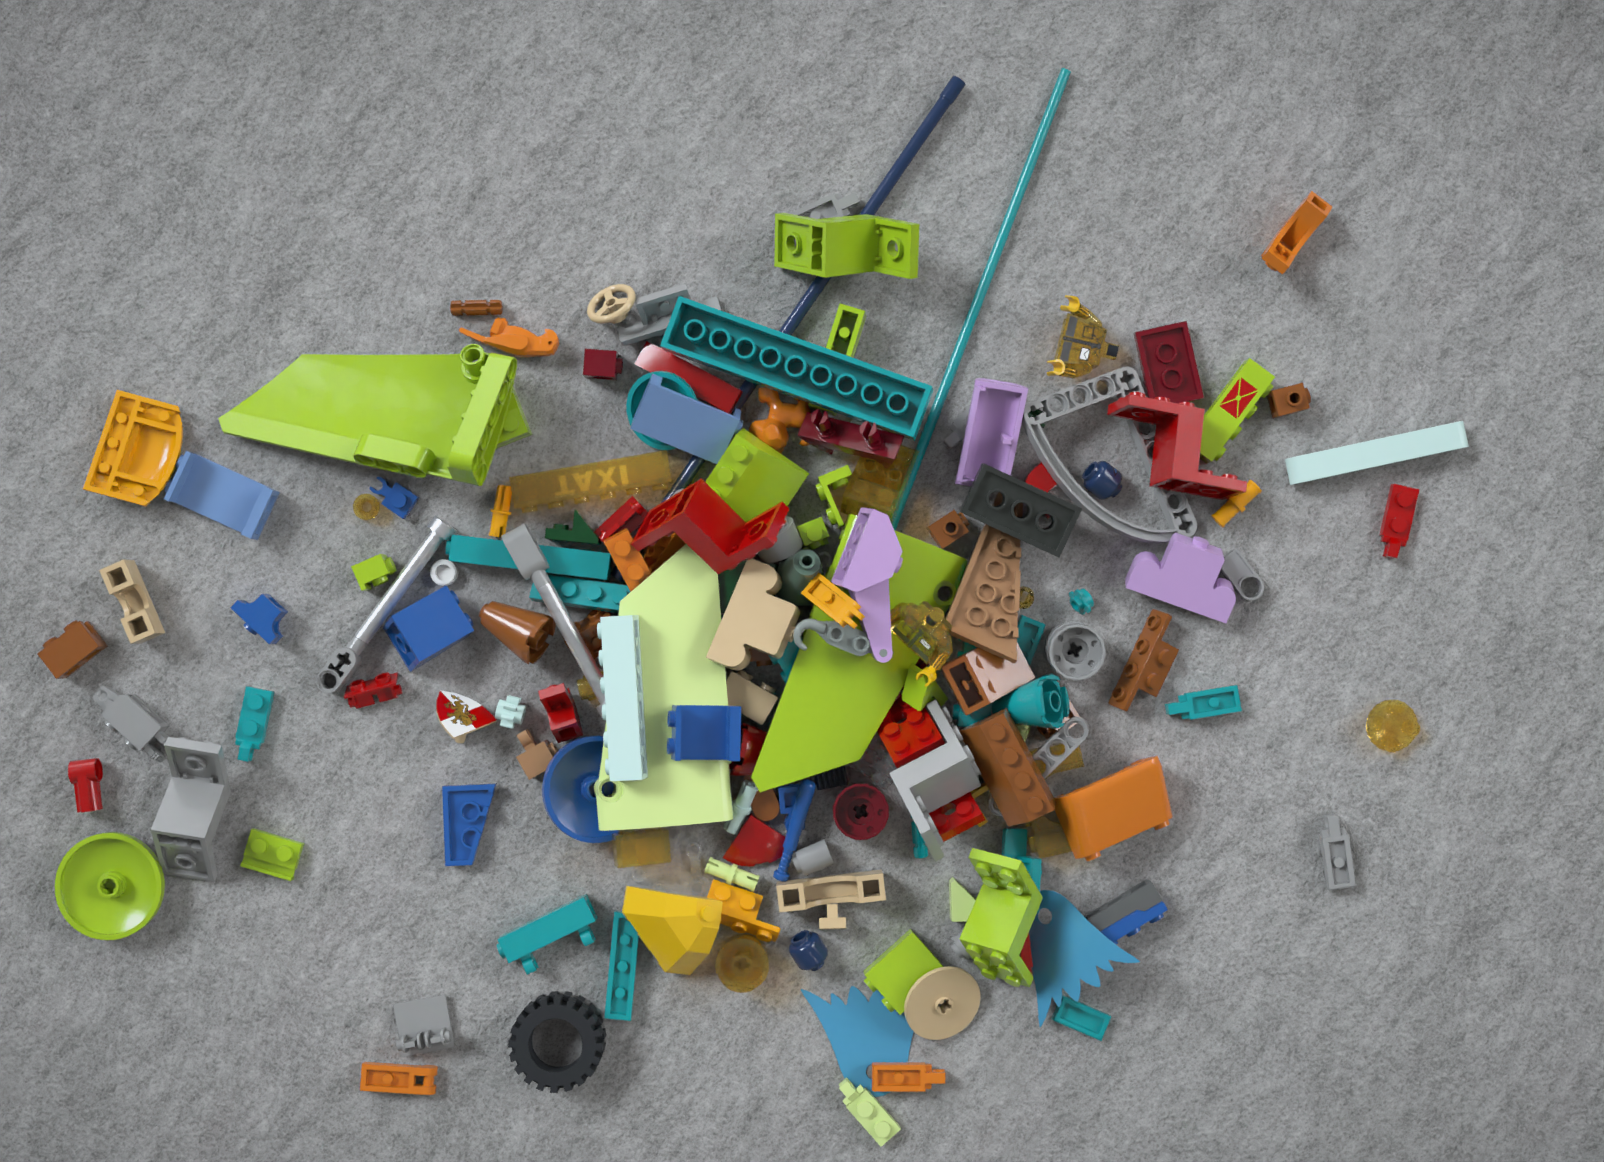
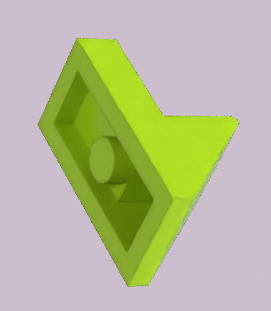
(917, 694)

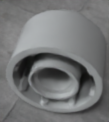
(787, 544)

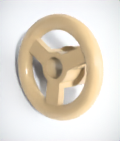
(613, 309)

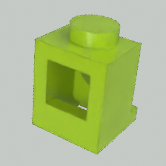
(813, 534)
(374, 571)

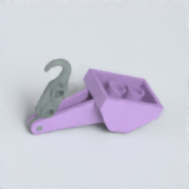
(864, 570)

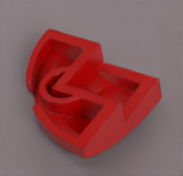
(755, 844)

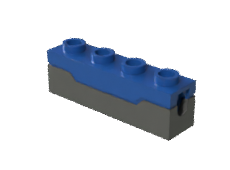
(1128, 912)

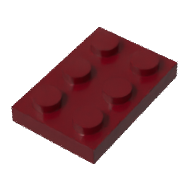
(1169, 363)

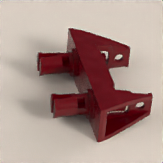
(851, 438)

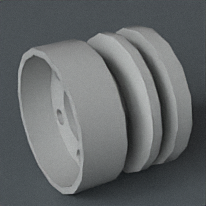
(1089, 654)

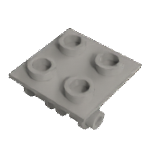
(423, 1025)

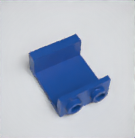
(704, 732)

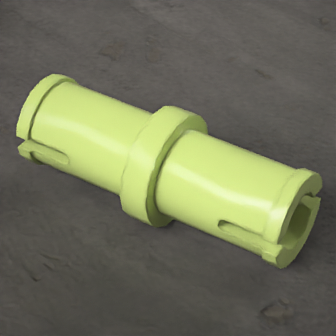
(731, 874)

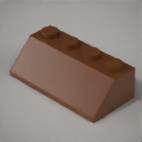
(1008, 768)

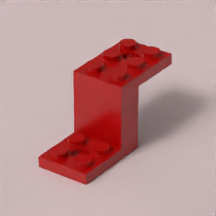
(1176, 446)
(711, 527)
(914, 739)

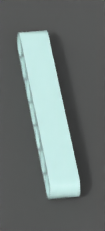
(1376, 452)

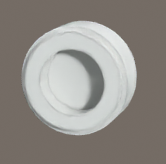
(444, 572)

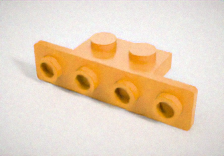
(741, 910)

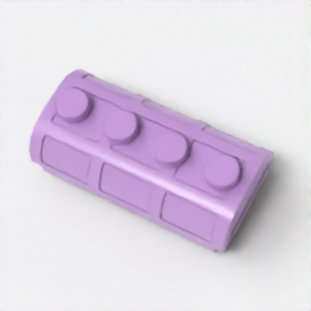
(991, 428)

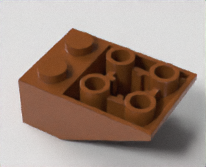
(983, 677)

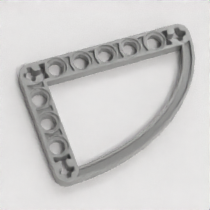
(1143, 442)

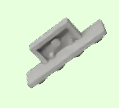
(655, 314)

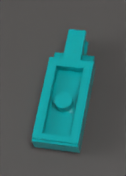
(1206, 703)
(253, 721)

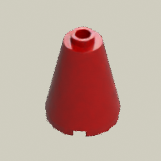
(750, 748)

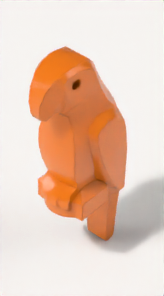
(517, 340)

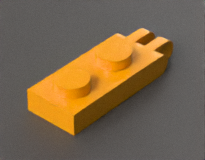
(832, 601)

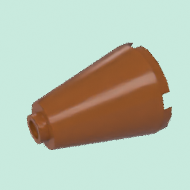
(518, 629)

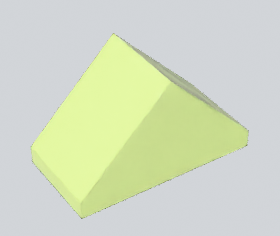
(960, 901)

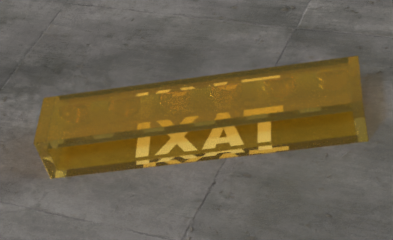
(591, 480)

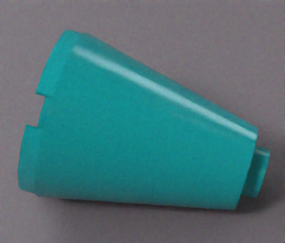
(1037, 703)

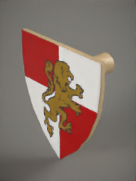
(461, 715)

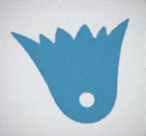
(1067, 952)
(862, 1033)

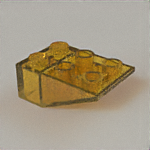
(879, 487)

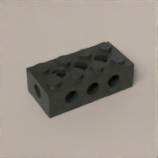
(1024, 528)

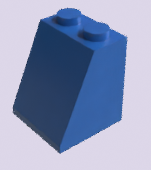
(428, 627)

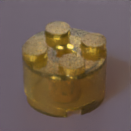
(729, 972)

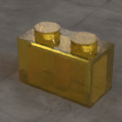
(641, 847)

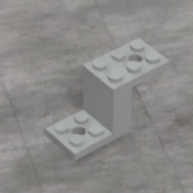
(937, 778)
(191, 809)

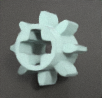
(510, 711)

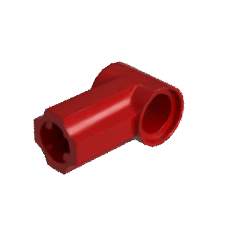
(86, 779)

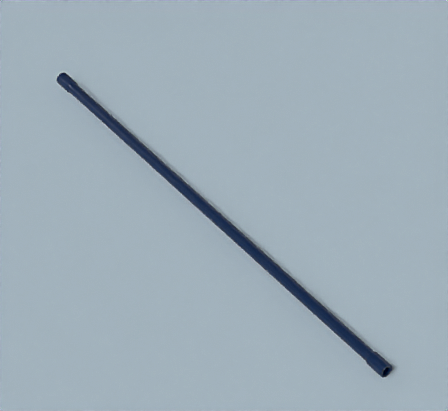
(945, 99)

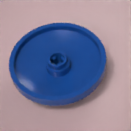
(570, 790)

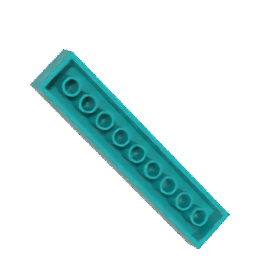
(796, 368)

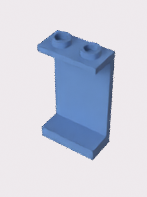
(685, 422)
(221, 494)

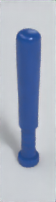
(797, 820)

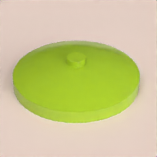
(109, 886)

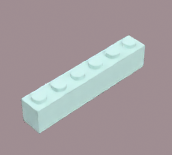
(623, 698)

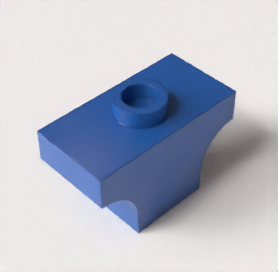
(261, 617)

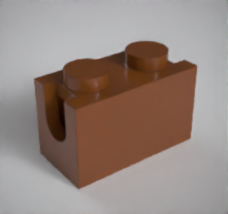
(71, 649)

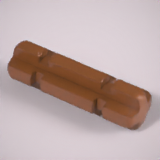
(476, 307)

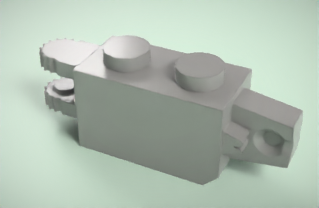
(133, 720)

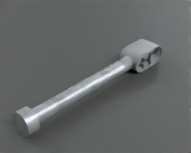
(439, 531)
(532, 565)

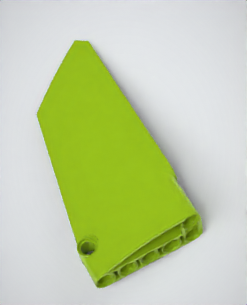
(386, 411)
(842, 698)

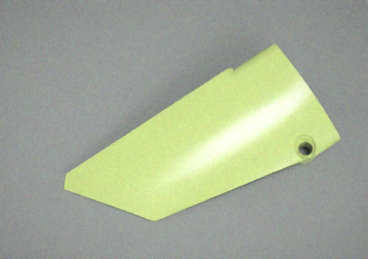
(676, 628)

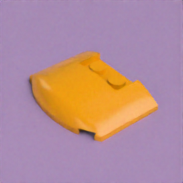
(136, 449)

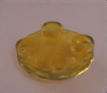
(1392, 725)

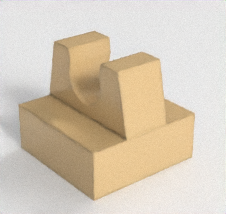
(832, 920)

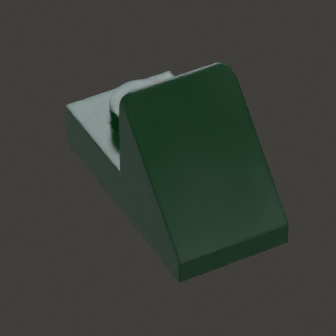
(580, 532)

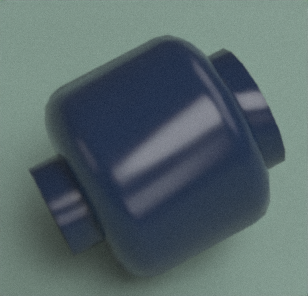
(1102, 480)
(808, 950)

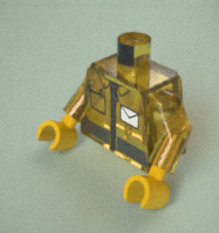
(1080, 342)
(925, 633)

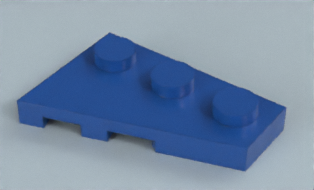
(464, 820)

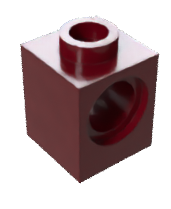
(602, 364)

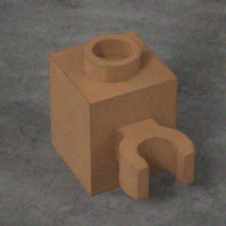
(536, 756)

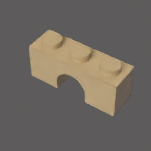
(127, 585)

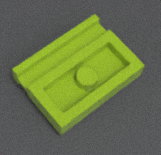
(272, 854)

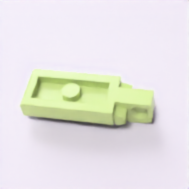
(869, 1112)

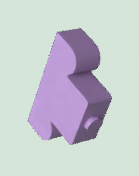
(1185, 577)

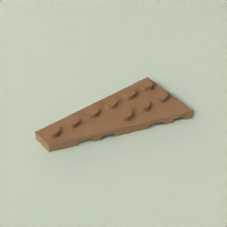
(989, 593)

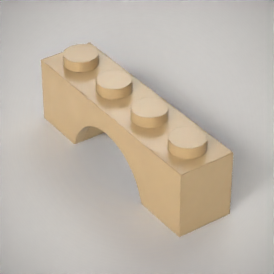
(816, 891)

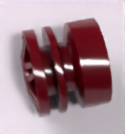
(863, 827)

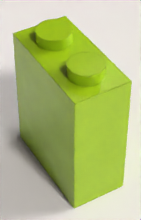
(899, 969)

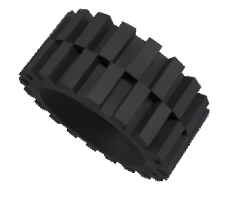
(570, 1010)

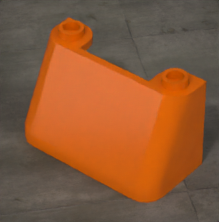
(1114, 808)

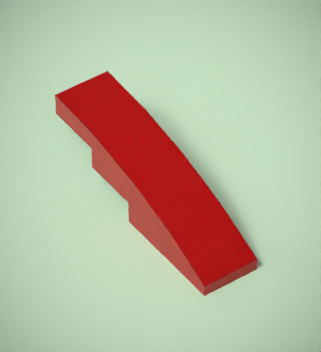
(705, 385)

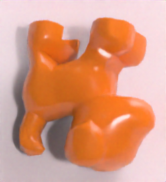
(780, 417)

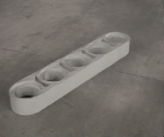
(1052, 761)

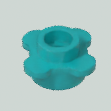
(1081, 601)

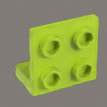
(836, 479)

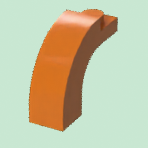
(1295, 232)

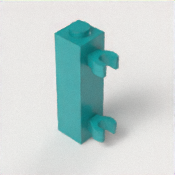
(547, 929)

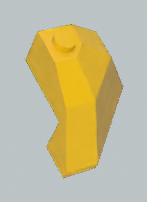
(673, 926)

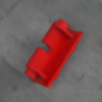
(628, 516)
(361, 692)

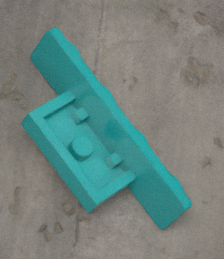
(1015, 846)

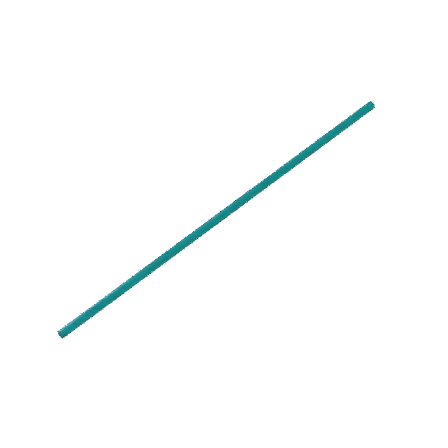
(985, 281)

